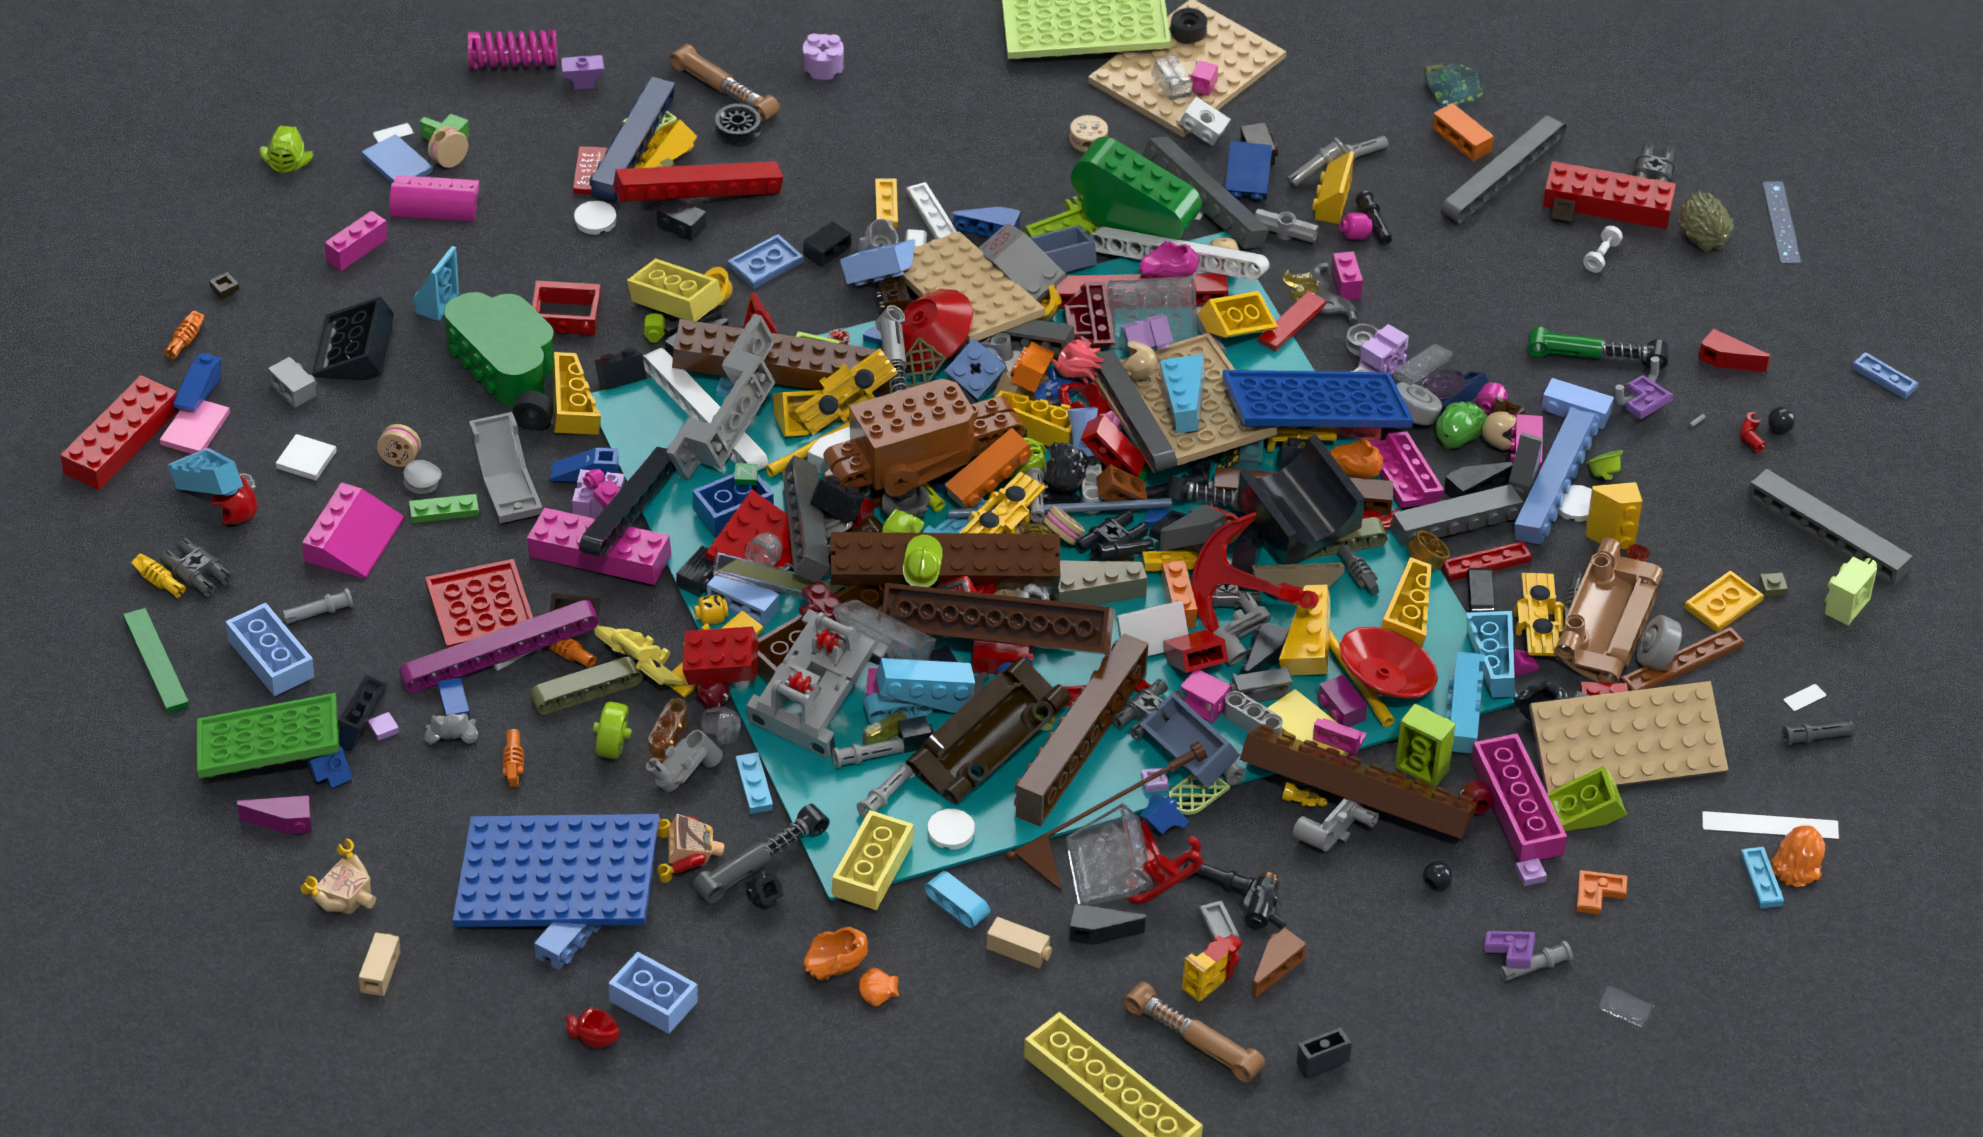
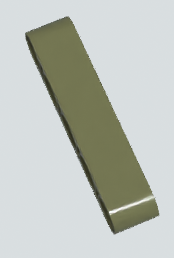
(1370, 535)
(585, 685)

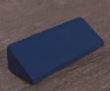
(1474, 382)

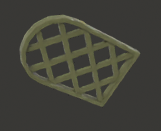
(932, 349)

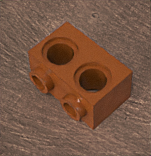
(1120, 486)

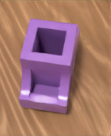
(583, 70)

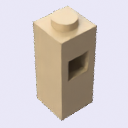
(1018, 942)
(379, 964)

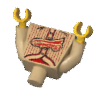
(344, 886)

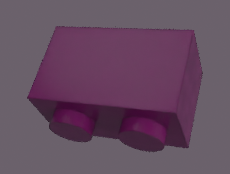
(1342, 701)

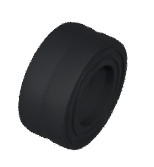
(1185, 17)
(537, 402)

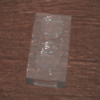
(1626, 1006)

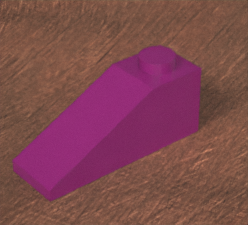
(282, 814)

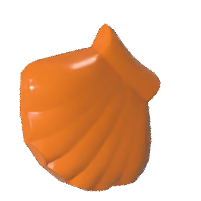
(877, 986)

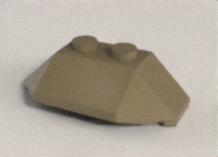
(1300, 574)

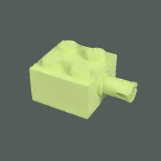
(1850, 590)

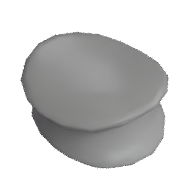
(1357, 335)
(421, 476)
(833, 524)

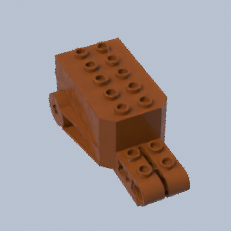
(917, 436)

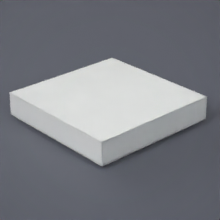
(306, 457)

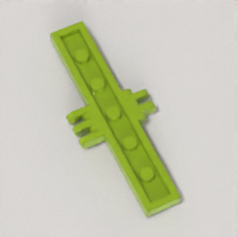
(1070, 218)

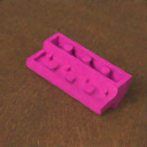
(434, 198)
(1411, 475)

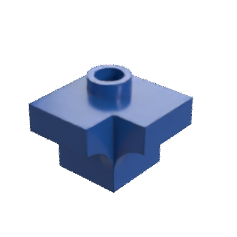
(331, 768)
(1163, 813)

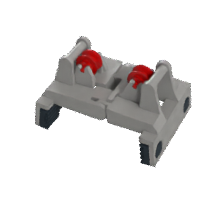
(821, 649)

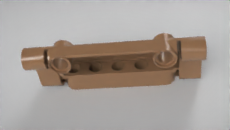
(1608, 614)

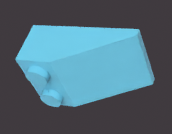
(439, 287)

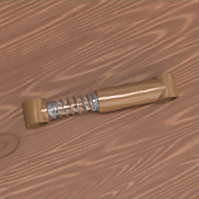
(687, 59)
(1244, 1063)

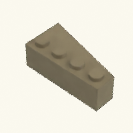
(1100, 582)

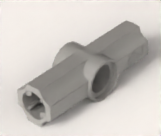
(1287, 226)

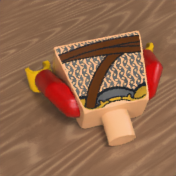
(688, 845)

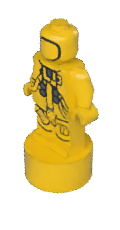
(1306, 797)

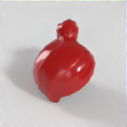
(593, 1027)

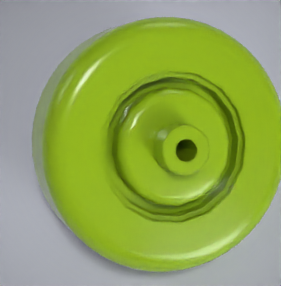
(612, 730)

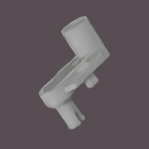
(1241, 627)
(684, 759)
(1334, 827)

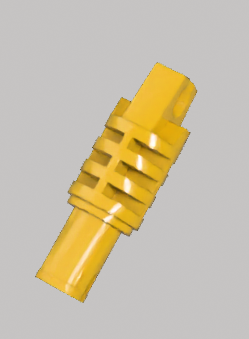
(157, 575)

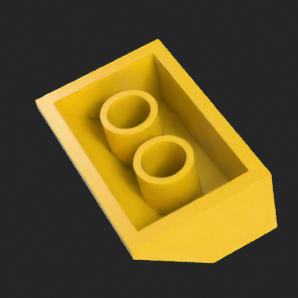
(1334, 189)
(1236, 315)
(1614, 513)

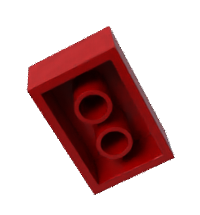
(720, 655)

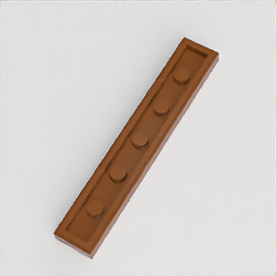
(1686, 660)

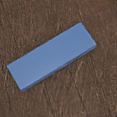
(1885, 375)

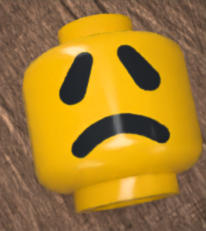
(711, 610)

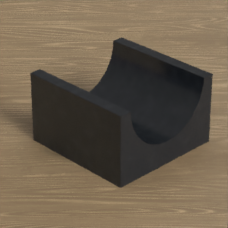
(1303, 503)

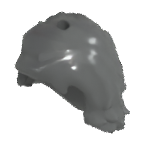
(911, 503)

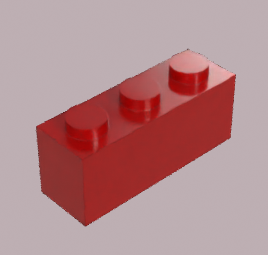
(1112, 446)

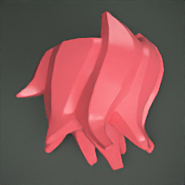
(1078, 361)

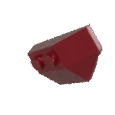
(1091, 315)

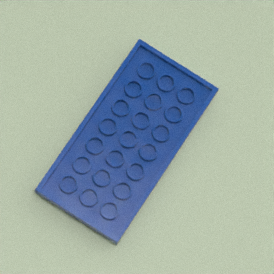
(1317, 399)

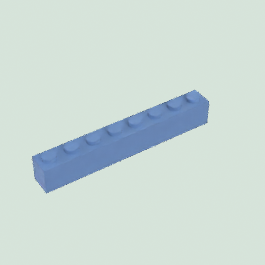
(1556, 477)

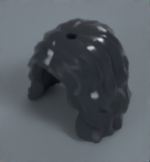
(1065, 468)
(1541, 692)

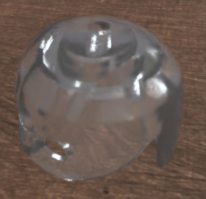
(764, 549)
(723, 723)

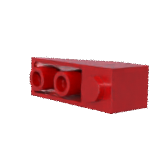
(1731, 353)

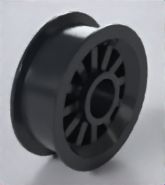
(737, 125)

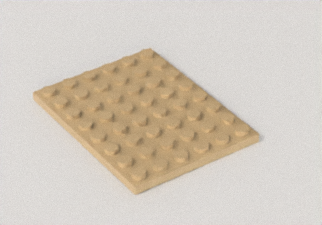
(1237, 51)
(1219, 420)

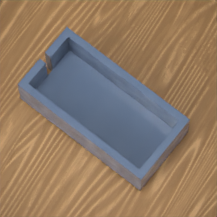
(1068, 248)
(1185, 729)

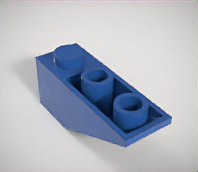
(985, 220)
(597, 458)

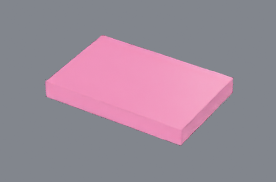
(196, 429)

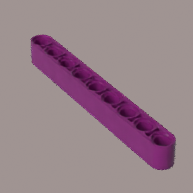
(499, 646)

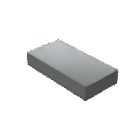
(1217, 920)

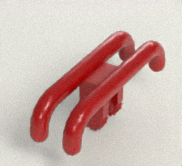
(1167, 872)

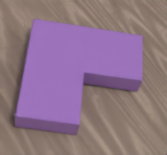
(1649, 397)
(1517, 945)

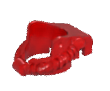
(1089, 391)

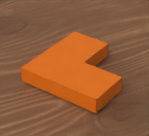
(1594, 886)

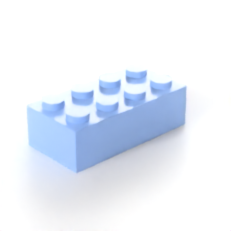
(270, 649)

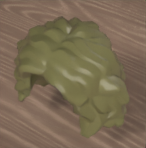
(1705, 221)

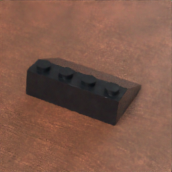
(354, 341)

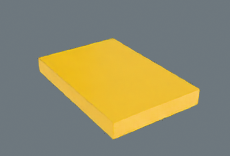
(1723, 601)

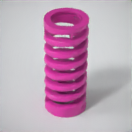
(475, 49)

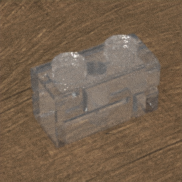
(1172, 78)

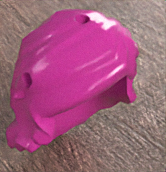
(1170, 261)

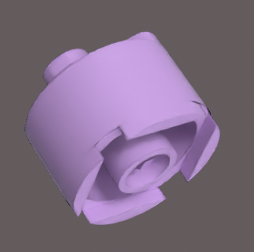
(823, 56)

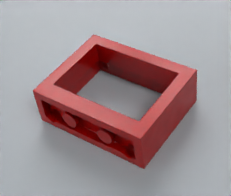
(569, 294)

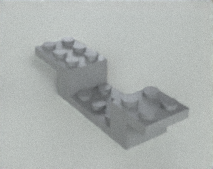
(751, 382)

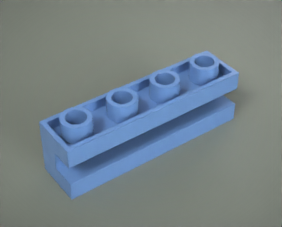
(562, 941)

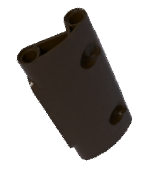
(986, 731)

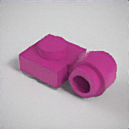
(602, 491)

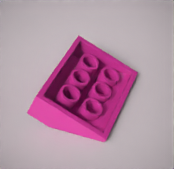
(351, 532)

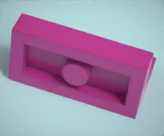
(1338, 735)

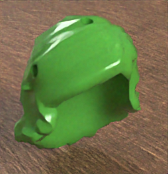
(1461, 423)

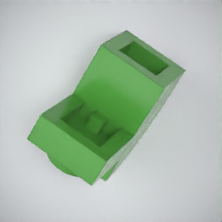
(429, 126)

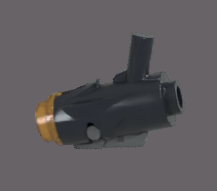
(1260, 902)

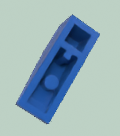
(199, 382)

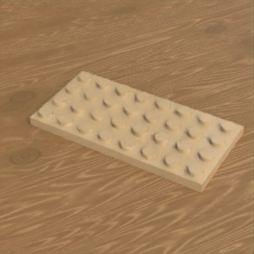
(960, 266)
(1632, 734)

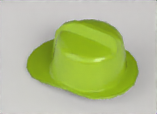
(1606, 464)
(922, 561)

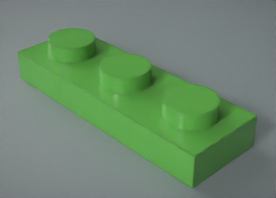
(444, 508)

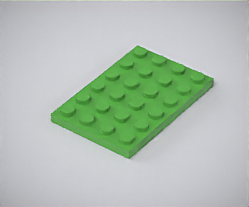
(267, 735)

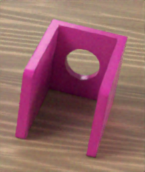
(1205, 695)

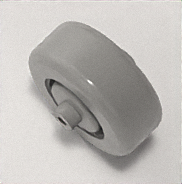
(1421, 403)
(1659, 643)

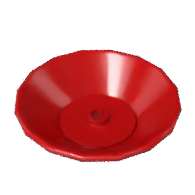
(941, 320)
(1388, 662)

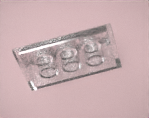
(1147, 297)
(900, 637)
(1109, 857)

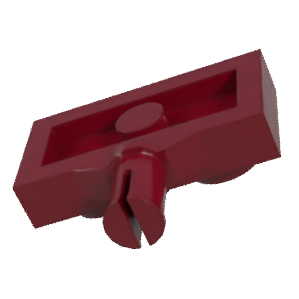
(819, 600)

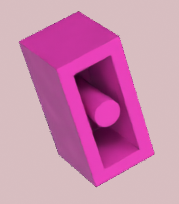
(1347, 275)

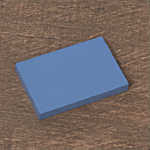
(396, 158)
(765, 261)

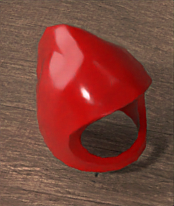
(237, 507)

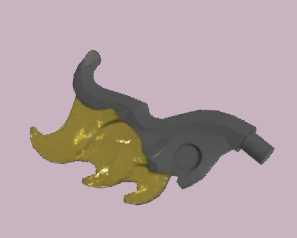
(1316, 284)

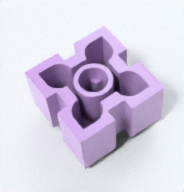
(1150, 331)
(1384, 351)
(583, 500)

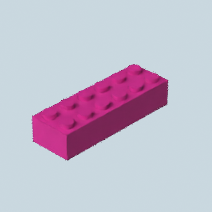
(635, 555)
(1519, 798)

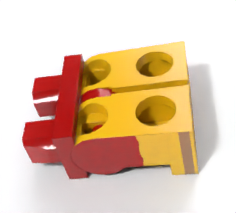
(1211, 967)

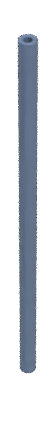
(1082, 507)

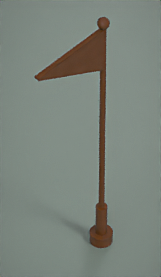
(1038, 851)

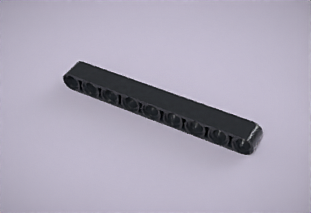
(627, 504)

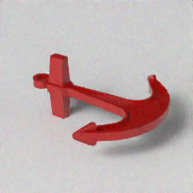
(1214, 571)

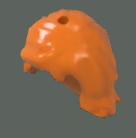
(1359, 459)
(1799, 857)
(835, 953)

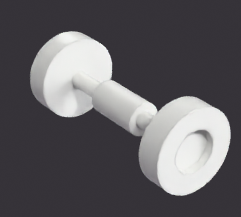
(1594, 260)

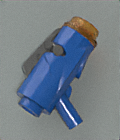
(1049, 390)

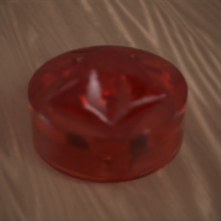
(841, 335)
(1638, 552)

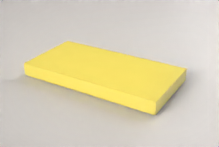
(1300, 716)

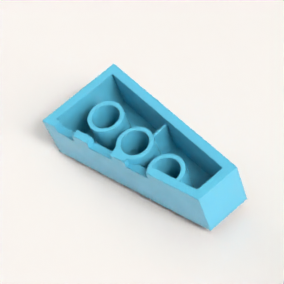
(1183, 388)
(206, 473)
(1493, 636)
(927, 683)
(1465, 699)

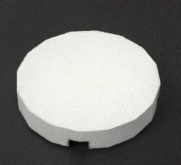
(595, 217)
(1576, 503)
(951, 829)

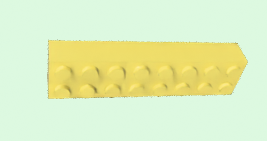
(1105, 1083)

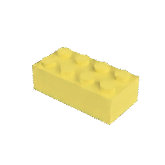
(674, 290)
(872, 860)

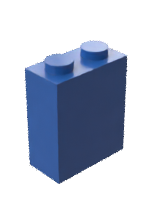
(1248, 170)

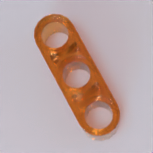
(668, 728)

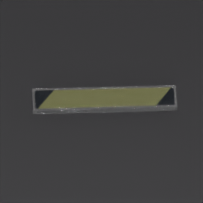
(765, 575)

